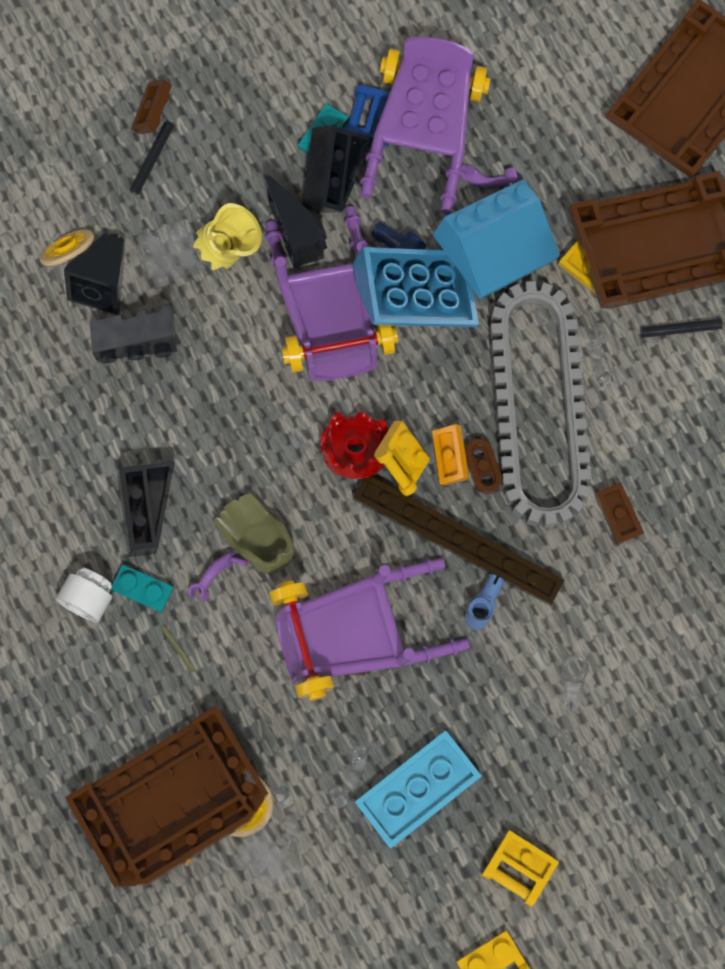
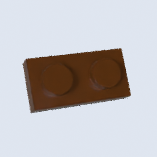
(151, 107)
(619, 513)

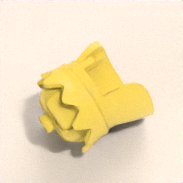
(229, 236)

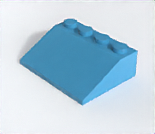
(498, 239)
(413, 288)

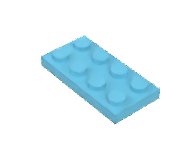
(418, 789)

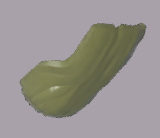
(256, 534)

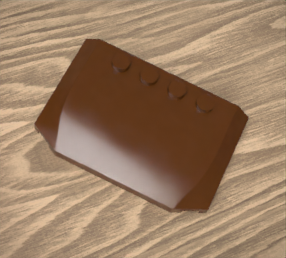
(169, 802)

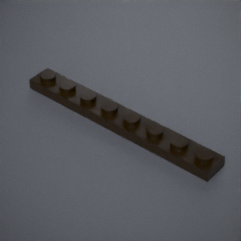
(458, 540)

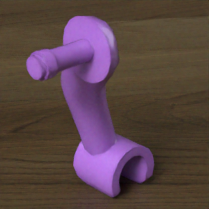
(471, 175)
(216, 567)

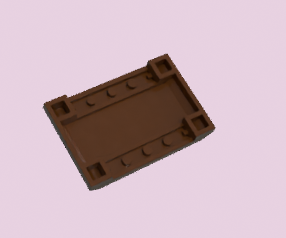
(680, 94)
(654, 241)

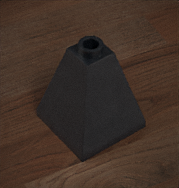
(97, 274)

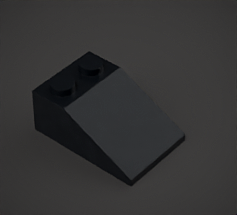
(297, 225)

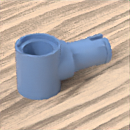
(485, 602)

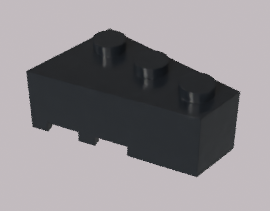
(332, 166)
(134, 336)
(143, 504)

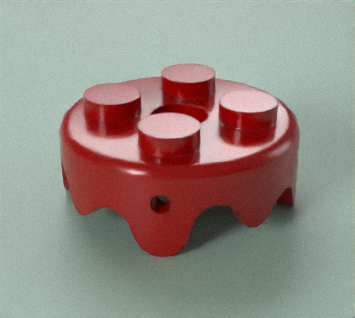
(345, 432)

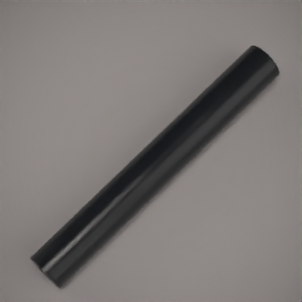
(151, 158)
(680, 328)

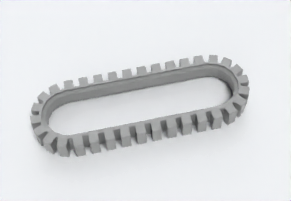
(572, 392)

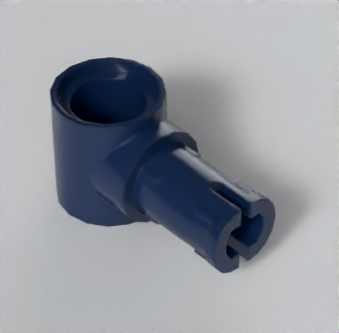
(395, 240)

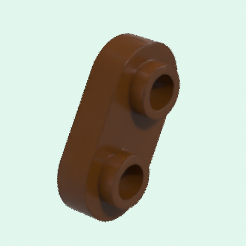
(483, 467)

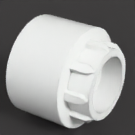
(85, 594)

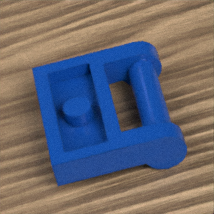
(379, 101)

